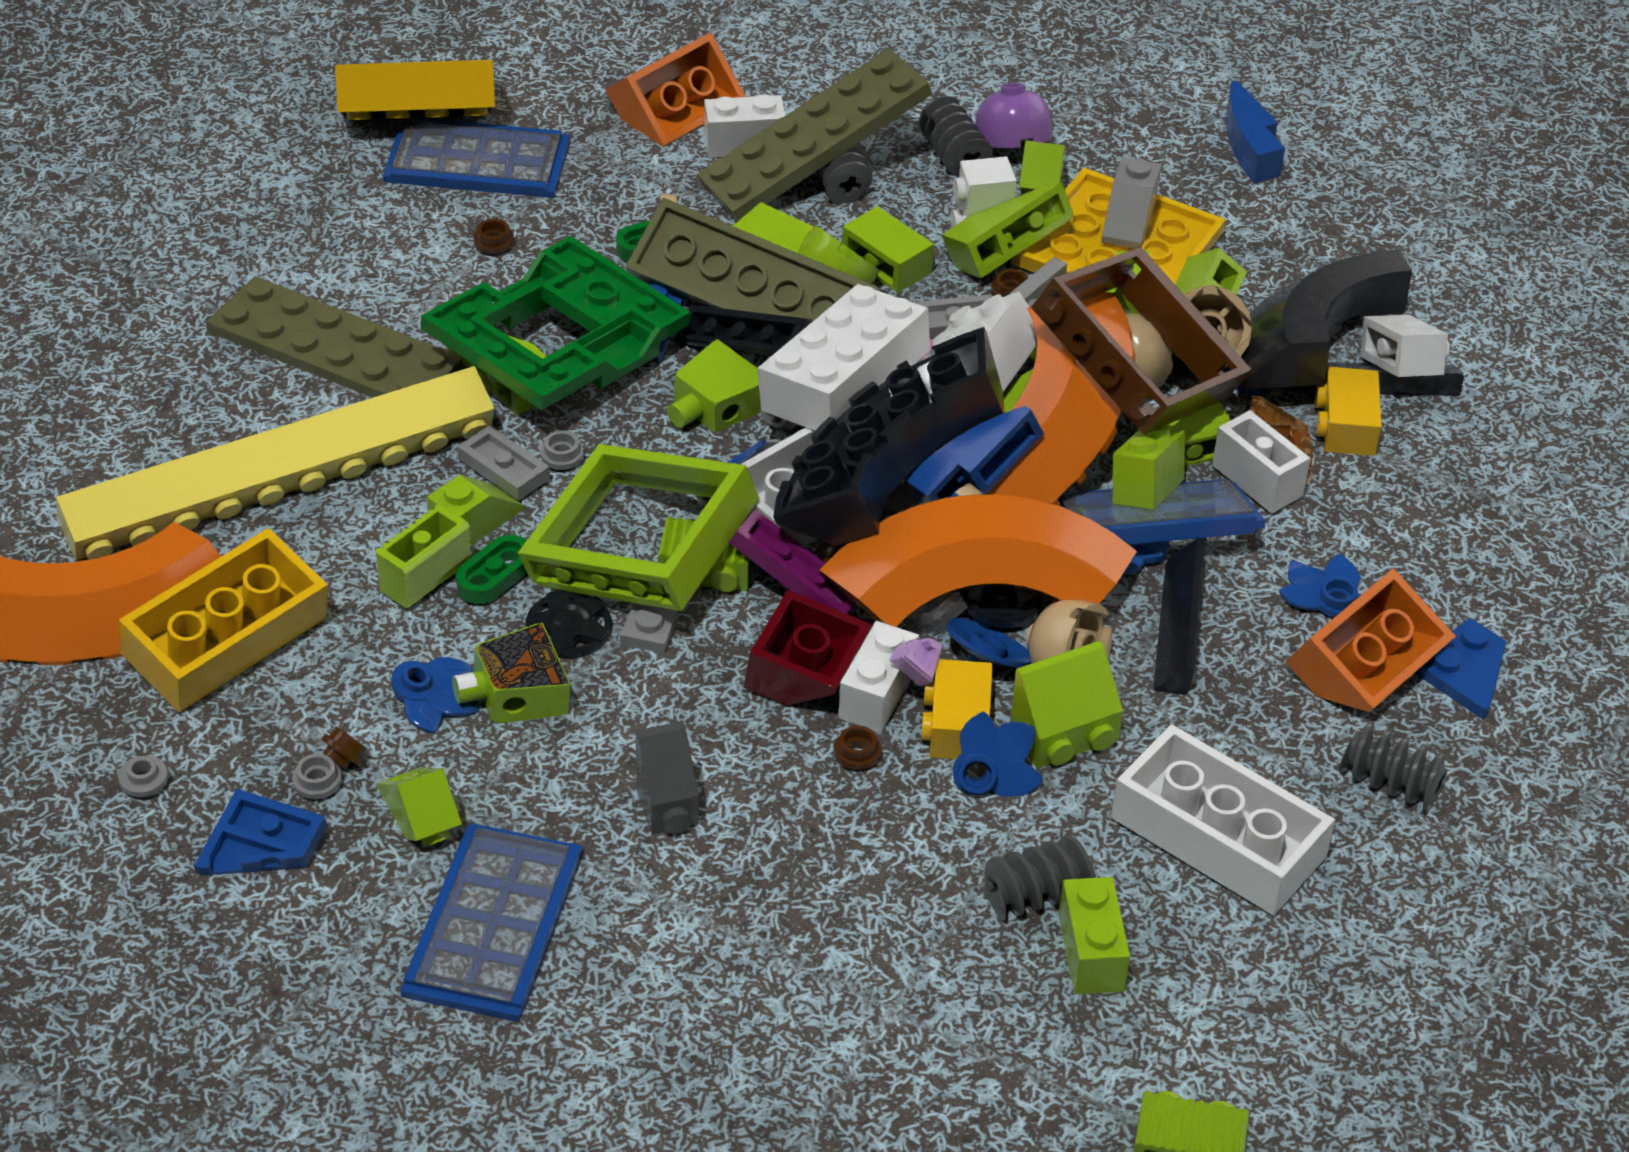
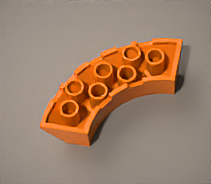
(1070, 409)
(974, 544)
(75, 607)

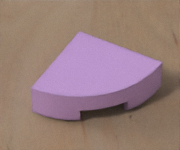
(918, 659)

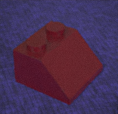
(803, 651)

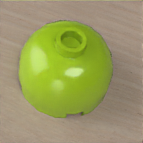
(831, 252)

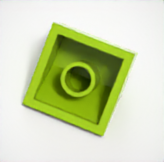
(1069, 704)

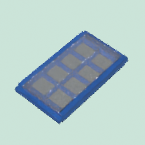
(477, 157)
(1188, 512)
(492, 922)

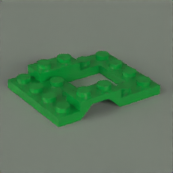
(617, 308)

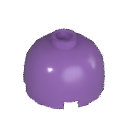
(1014, 117)

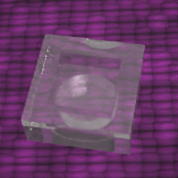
(935, 614)

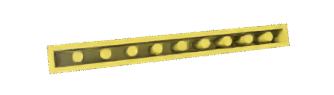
(274, 463)

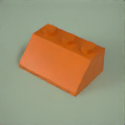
(670, 93)
(1371, 645)

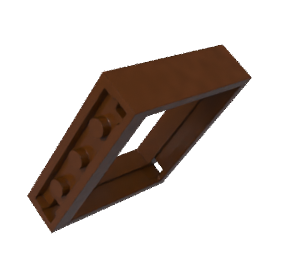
(1169, 313)

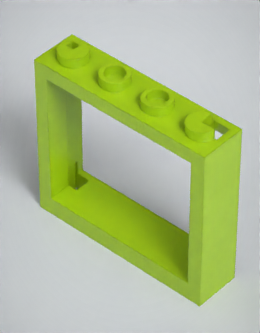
(633, 580)

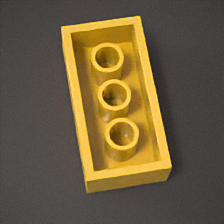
(415, 86)
(223, 619)

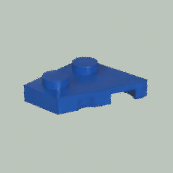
(260, 836)

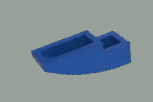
(1252, 135)
(976, 456)

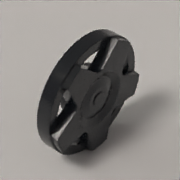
(1001, 605)
(570, 620)

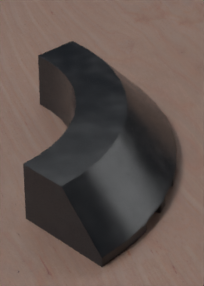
(1296, 323)
(886, 432)

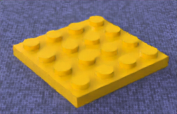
(1171, 237)

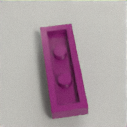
(787, 561)

